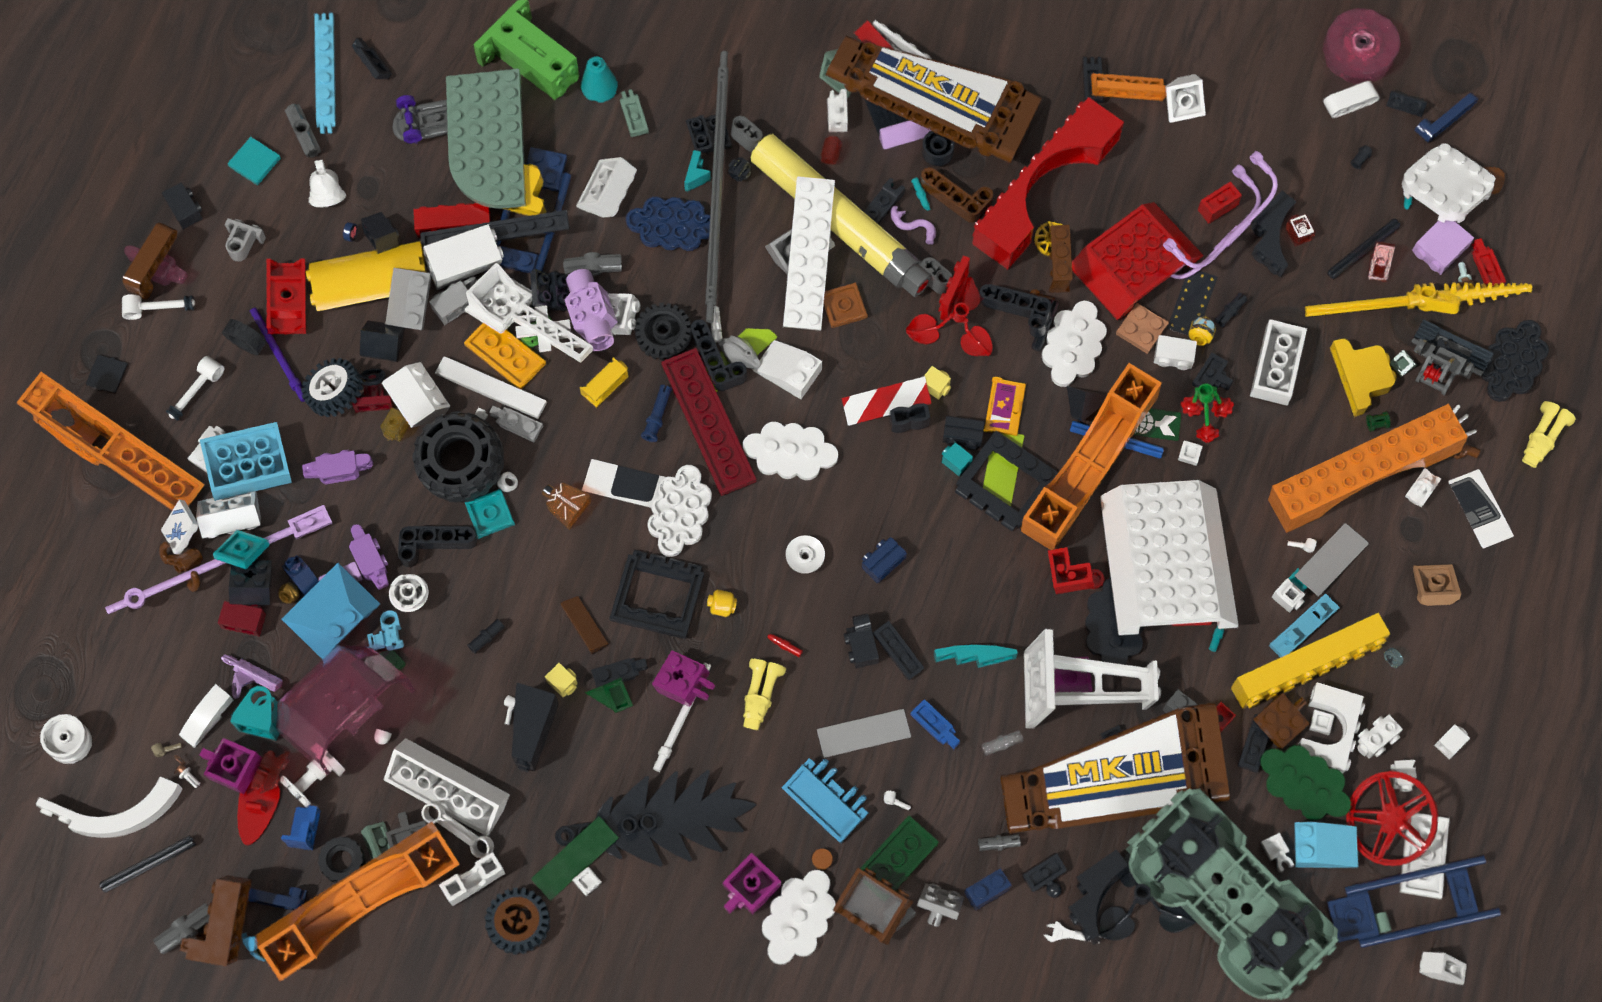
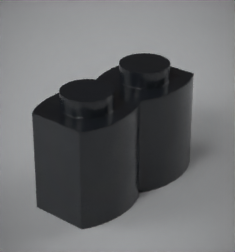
(906, 418)

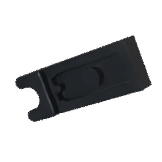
(884, 201)
(1253, 747)

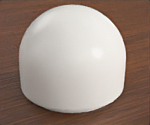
(502, 484)

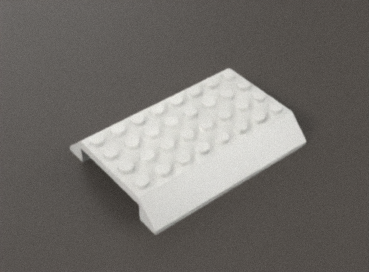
(1167, 555)

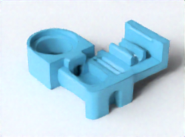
(389, 636)

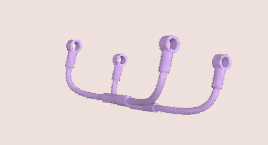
(1171, 246)

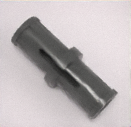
(999, 842)

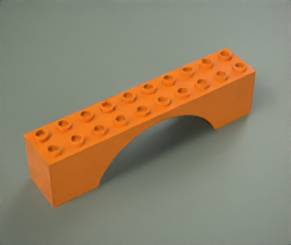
(1087, 466)
(1328, 483)
(308, 929)

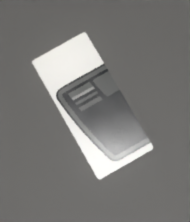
(1481, 508)

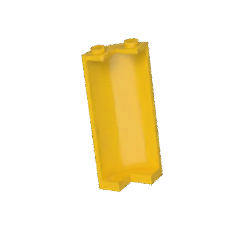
(360, 275)

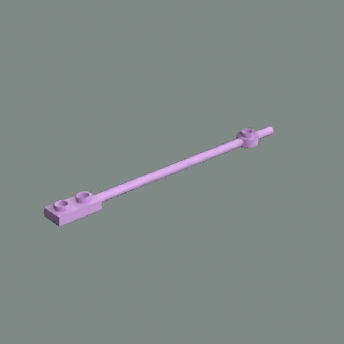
(299, 526)

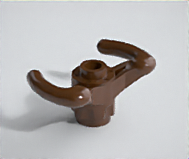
(182, 563)

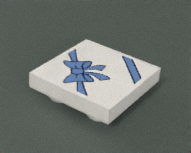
(179, 527)

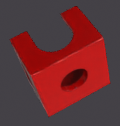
(1227, 714)

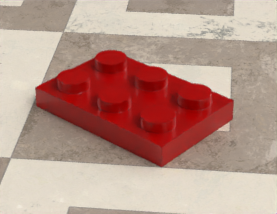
(954, 287)

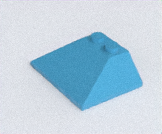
(330, 611)

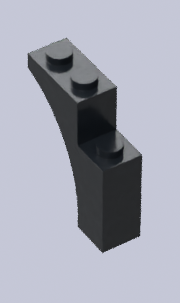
(1268, 227)
(1095, 884)

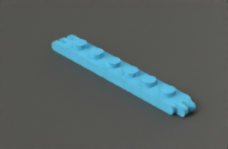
(325, 72)

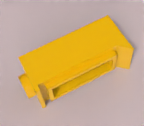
(605, 382)

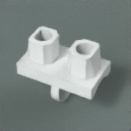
(1422, 488)

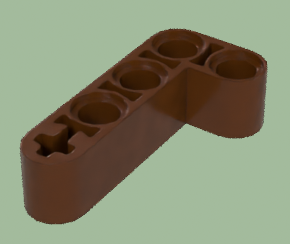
(933, 181)
(147, 261)

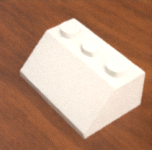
(607, 187)
(416, 395)
(228, 514)

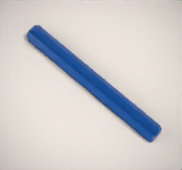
(1133, 444)

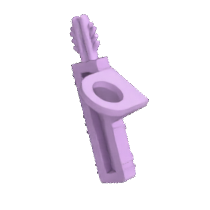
(247, 673)

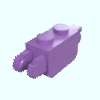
(337, 467)
(367, 557)

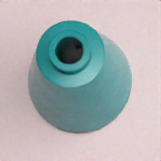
(598, 81)

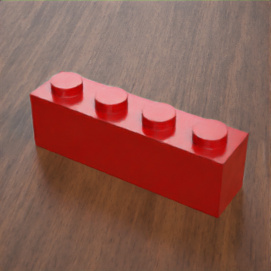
(447, 217)

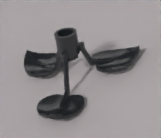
(1118, 926)

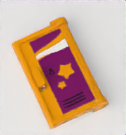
(1004, 400)

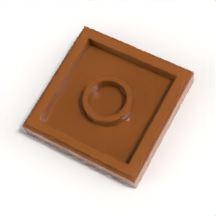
(844, 305)

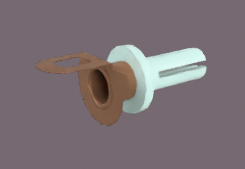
(1464, 276)

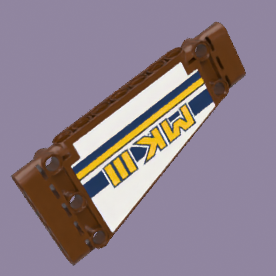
(939, 96)
(1122, 774)

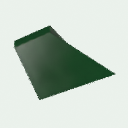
(612, 695)

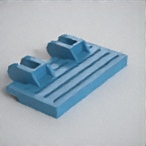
(824, 801)

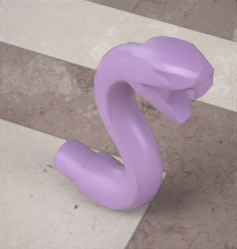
(896, 217)

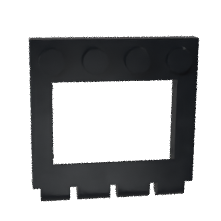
(1015, 455)
(656, 621)

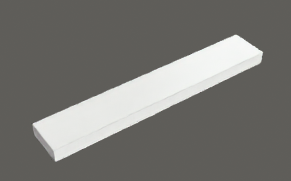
(491, 387)

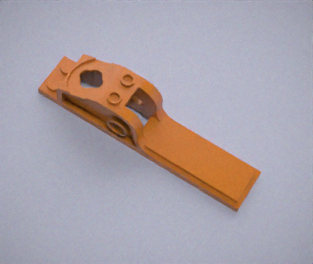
(121, 453)

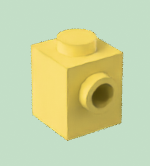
(937, 382)
(562, 680)

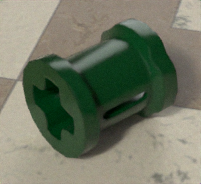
(1372, 421)

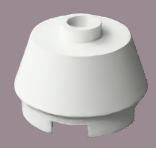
(408, 592)

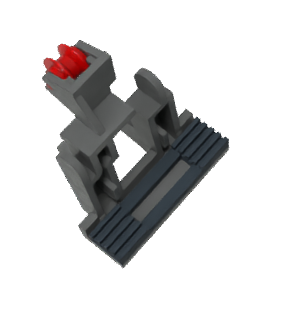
(1462, 360)

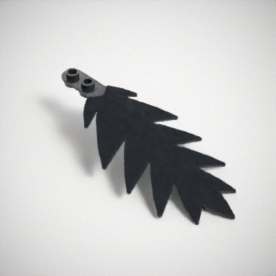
(664, 819)

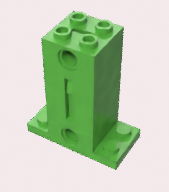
(529, 50)

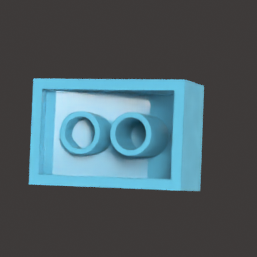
(1325, 845)

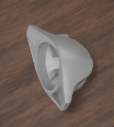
(740, 350)

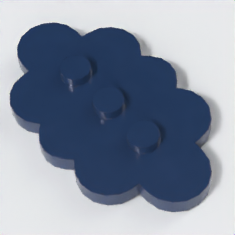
(670, 223)

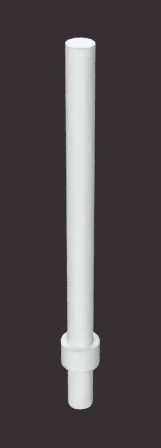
(665, 751)

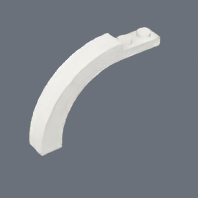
(130, 821)

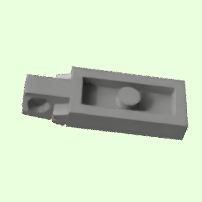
(517, 423)

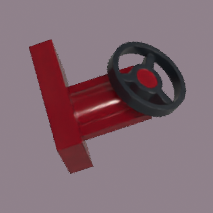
(373, 393)

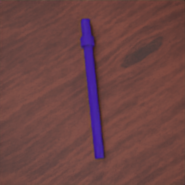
(294, 383)

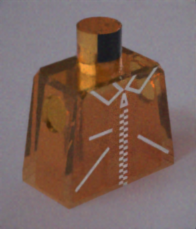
(566, 503)

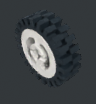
(342, 377)

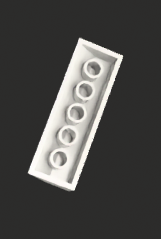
(436, 779)

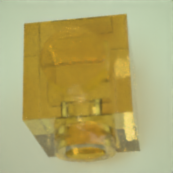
(394, 425)

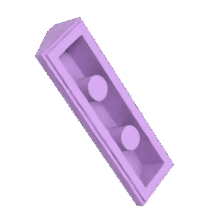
(901, 134)

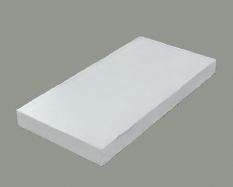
(1435, 855)

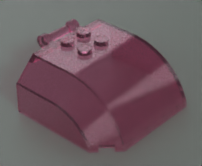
(333, 697)

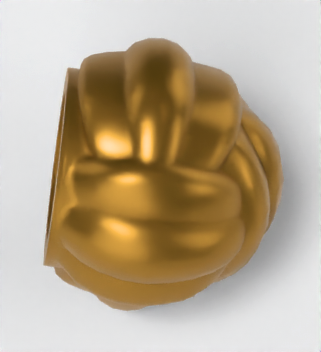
(288, 593)

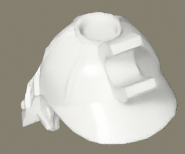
(324, 187)

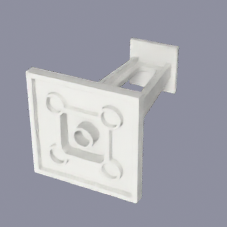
(1039, 681)

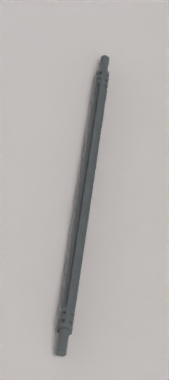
(714, 234)

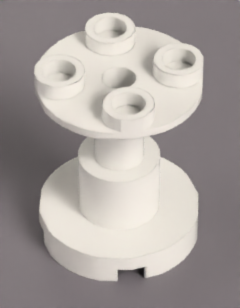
(310, 776)

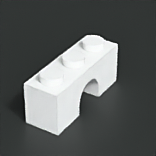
(462, 886)

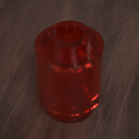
(831, 150)

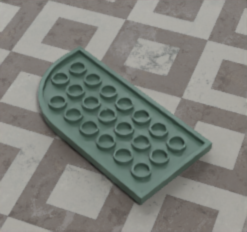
(487, 137)

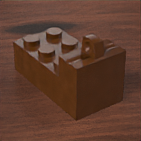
(224, 931)

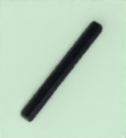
(1363, 248)
(147, 864)

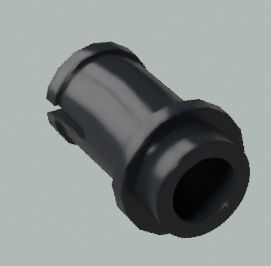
(1364, 153)

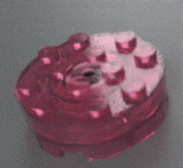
(1361, 45)

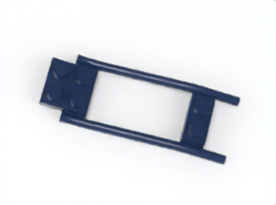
(551, 168)
(1355, 916)

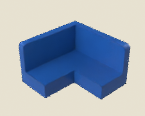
(303, 828)

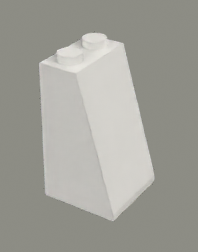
(462, 256)

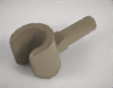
(159, 751)

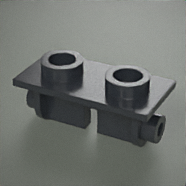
(1406, 103)

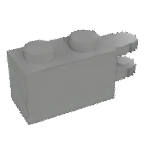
(452, 301)

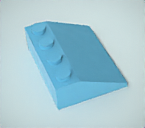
(245, 461)

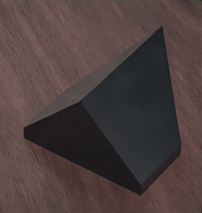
(1084, 402)

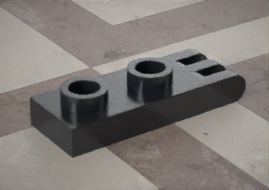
(1088, 70)

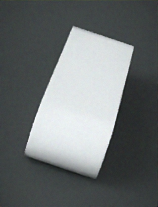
(1351, 99)

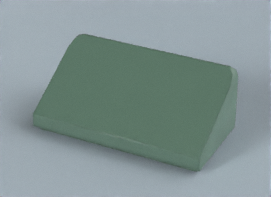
(375, 839)

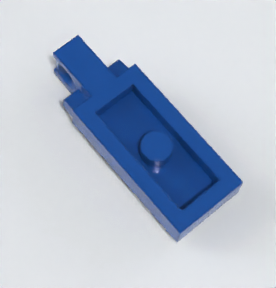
(935, 724)

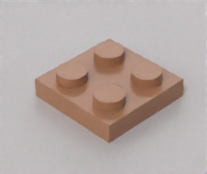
(1142, 328)

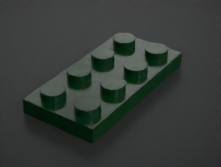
(901, 853)

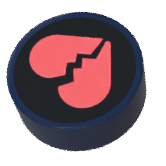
(350, 231)

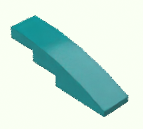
(982, 654)

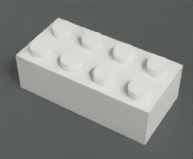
(1278, 362)

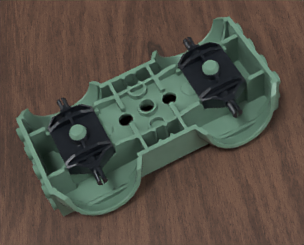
(1257, 951)

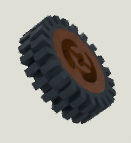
(537, 925)

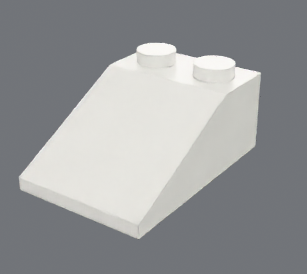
(789, 368)

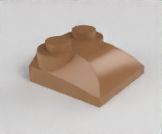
(1436, 584)

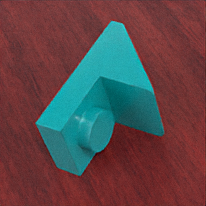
(696, 175)

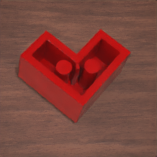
(1068, 577)

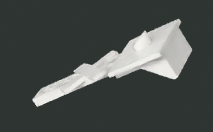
(498, 289)

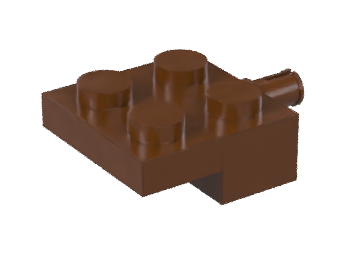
(1282, 720)

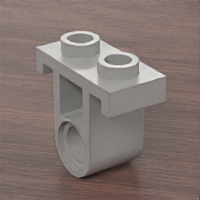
(243, 237)

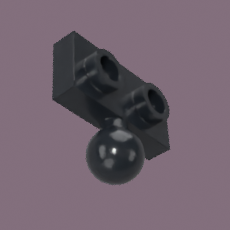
(1044, 873)

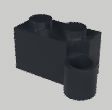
(861, 642)

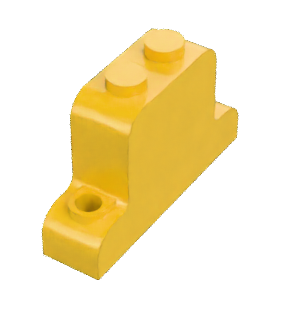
(533, 185)
(1362, 373)

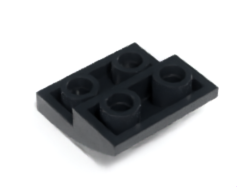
(703, 133)
(549, 290)

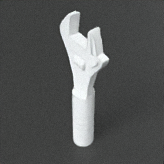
(1062, 933)

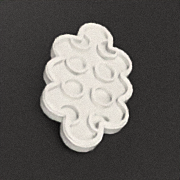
(1074, 343)
(790, 451)
(679, 510)
(798, 917)

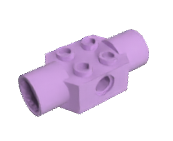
(590, 309)

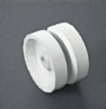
(66, 739)

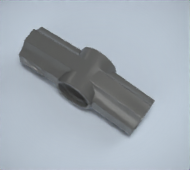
(594, 263)

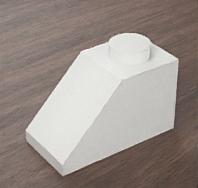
(1442, 967)

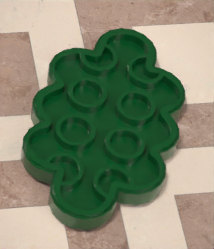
(1305, 782)

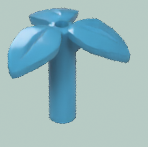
(251, 944)

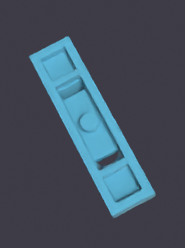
(1304, 626)

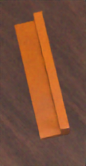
(1107, 86)

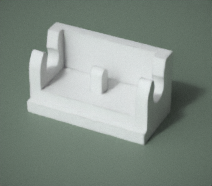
(837, 111)

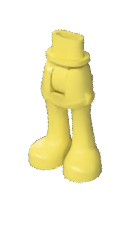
(1538, 443)
(757, 705)

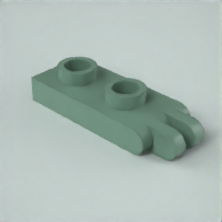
(633, 114)

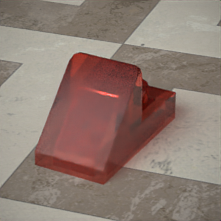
(1380, 261)

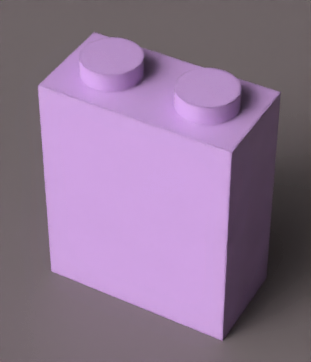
(1442, 245)

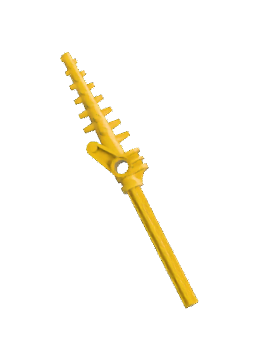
(1426, 298)

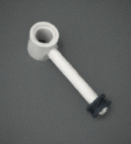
(133, 306)
(209, 370)

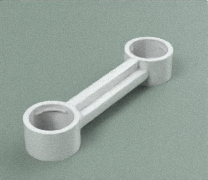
(457, 829)

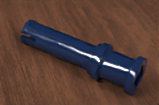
(654, 421)

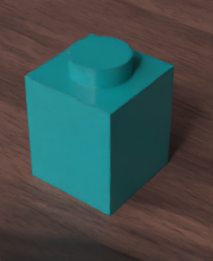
(956, 459)

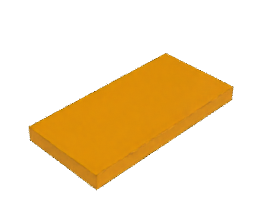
(505, 354)

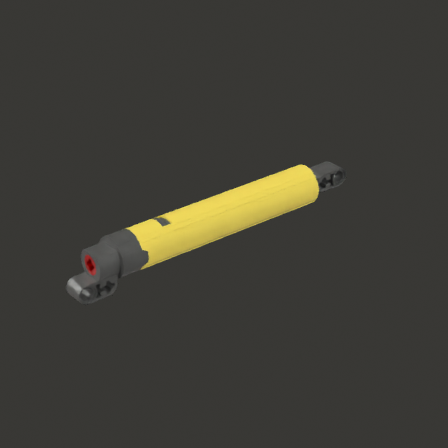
(847, 219)

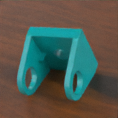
(257, 718)

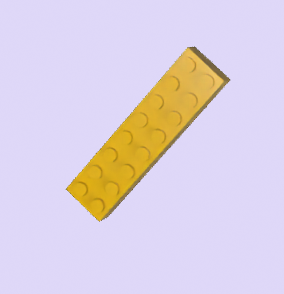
(1310, 661)

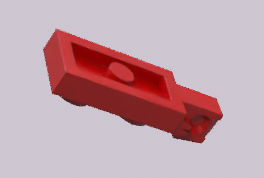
(1487, 264)

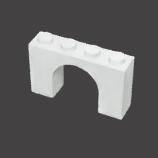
(1346, 708)

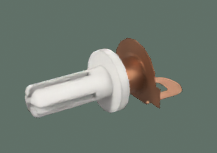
(185, 772)

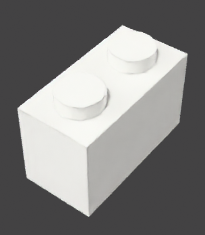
(1175, 352)

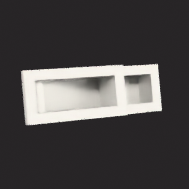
(205, 715)

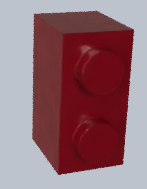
(242, 618)

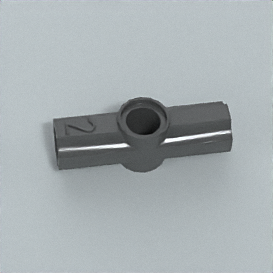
(298, 122)
(183, 927)

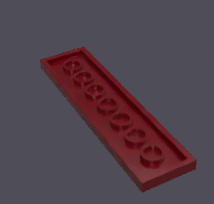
(708, 422)

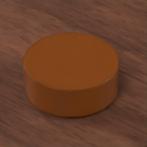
(822, 859)

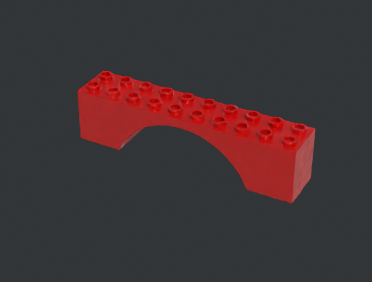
(1083, 139)

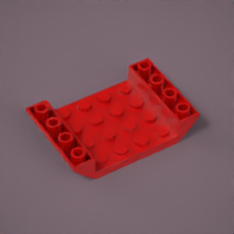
(1132, 259)

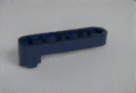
(1430, 131)
(295, 898)

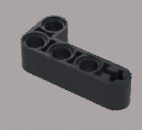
(993, 296)
(712, 354)
(437, 542)

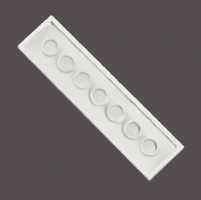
(808, 253)

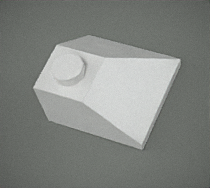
(1185, 98)

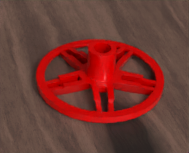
(1393, 818)

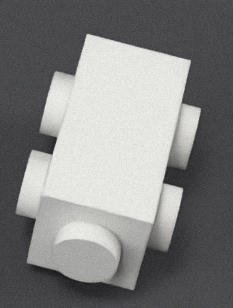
(1383, 732)

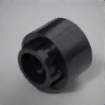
(935, 156)

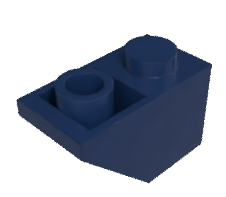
(300, 574)

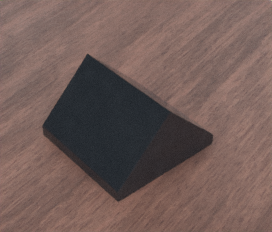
(381, 341)

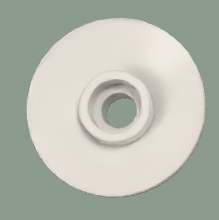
(805, 545)

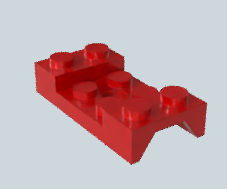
(286, 314)

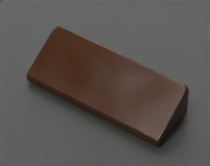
(584, 624)

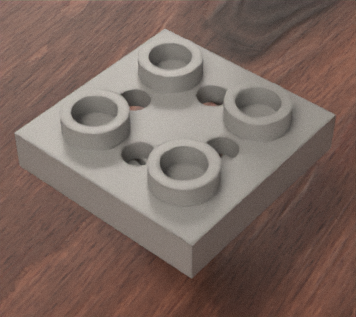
(940, 903)

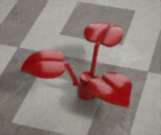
(975, 342)

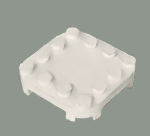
(1448, 183)

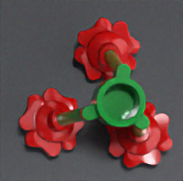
(1193, 406)

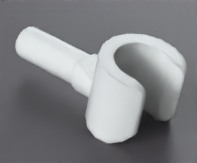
(1308, 546)
(509, 702)
(889, 798)

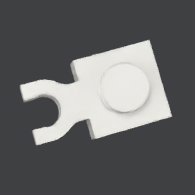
(1276, 849)

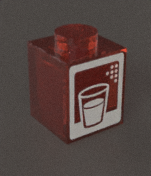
(1300, 229)

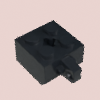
(252, 584)

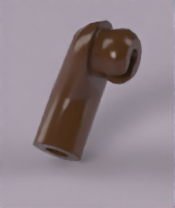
(1467, 450)

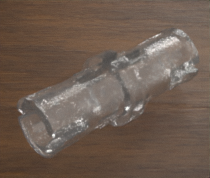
(1002, 742)

